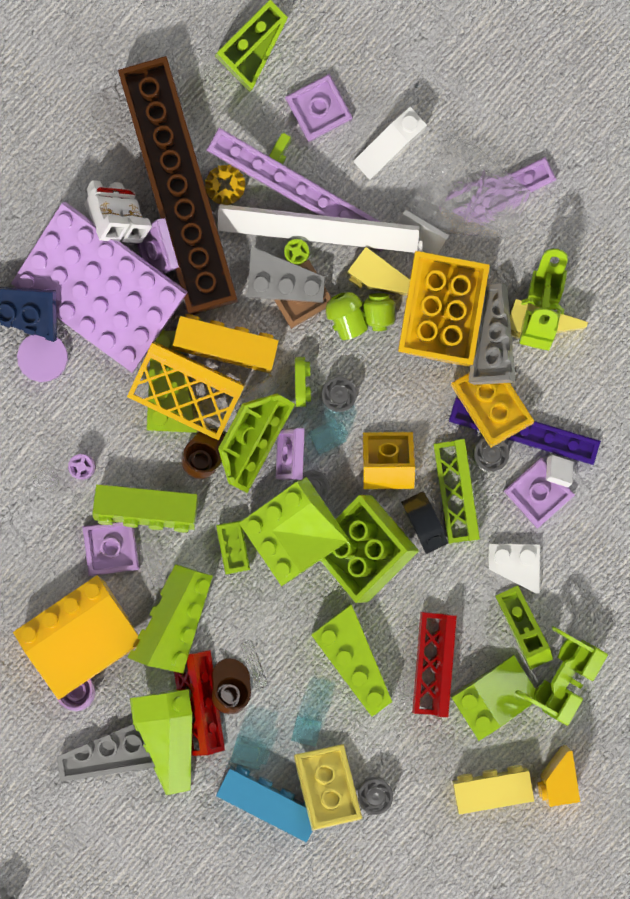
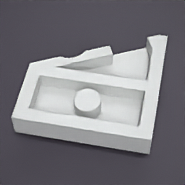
(517, 563)

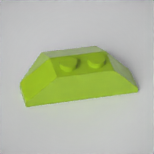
(252, 438)

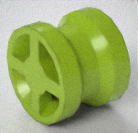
(298, 248)

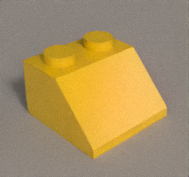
(388, 460)
(559, 779)

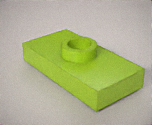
(280, 147)
(233, 547)

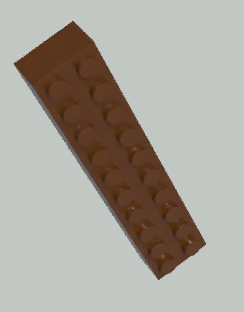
(178, 184)

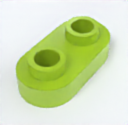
(303, 393)

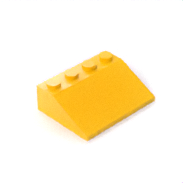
(443, 308)
(77, 637)

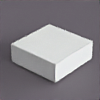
(559, 471)

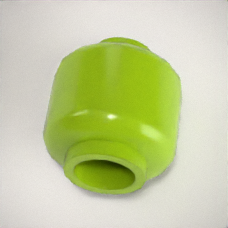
(379, 311)

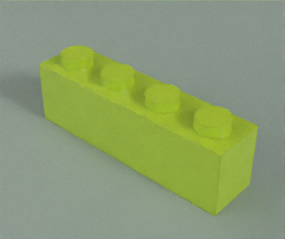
(145, 507)

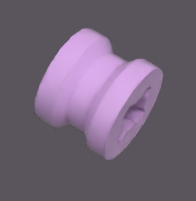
(80, 463)

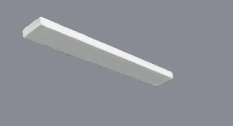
(318, 228)

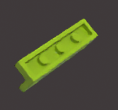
(465, 487)

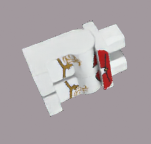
(116, 211)

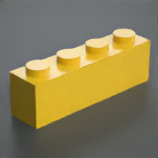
(225, 344)

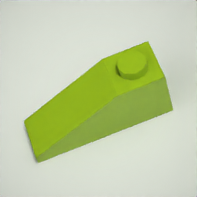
(524, 627)

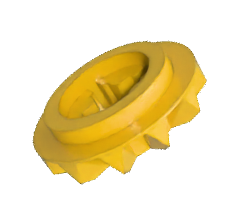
(225, 196)

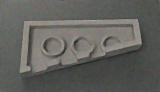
(494, 347)
(106, 755)

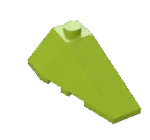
(167, 732)

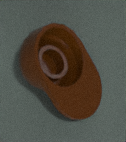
(202, 455)
(230, 686)

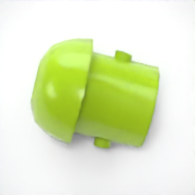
(346, 315)

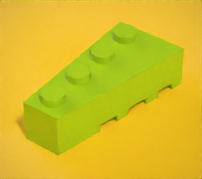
(173, 621)
(350, 653)

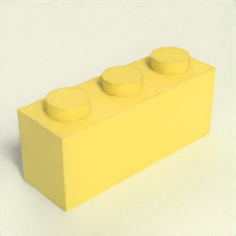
(493, 789)

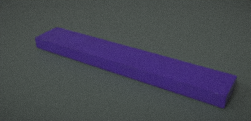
(540, 437)

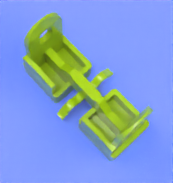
(544, 292)
(554, 696)

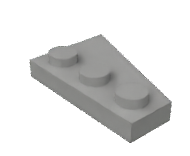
(282, 280)

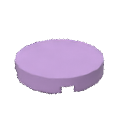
(41, 358)

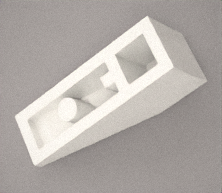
(390, 143)

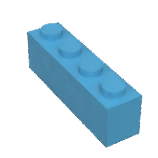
(266, 802)

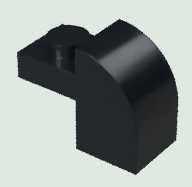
(424, 522)

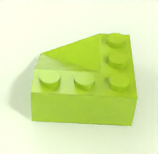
(294, 531)
(374, 552)

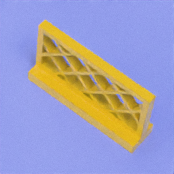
(195, 370)

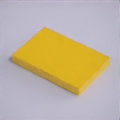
(493, 409)

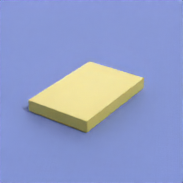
(327, 787)

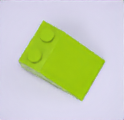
(491, 698)

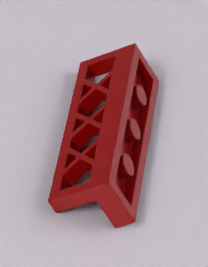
(443, 664)
(207, 717)

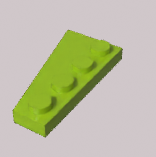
(155, 420)

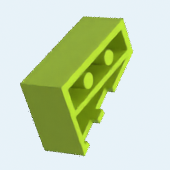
(251, 46)

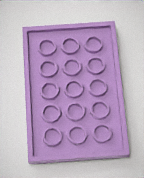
(100, 287)

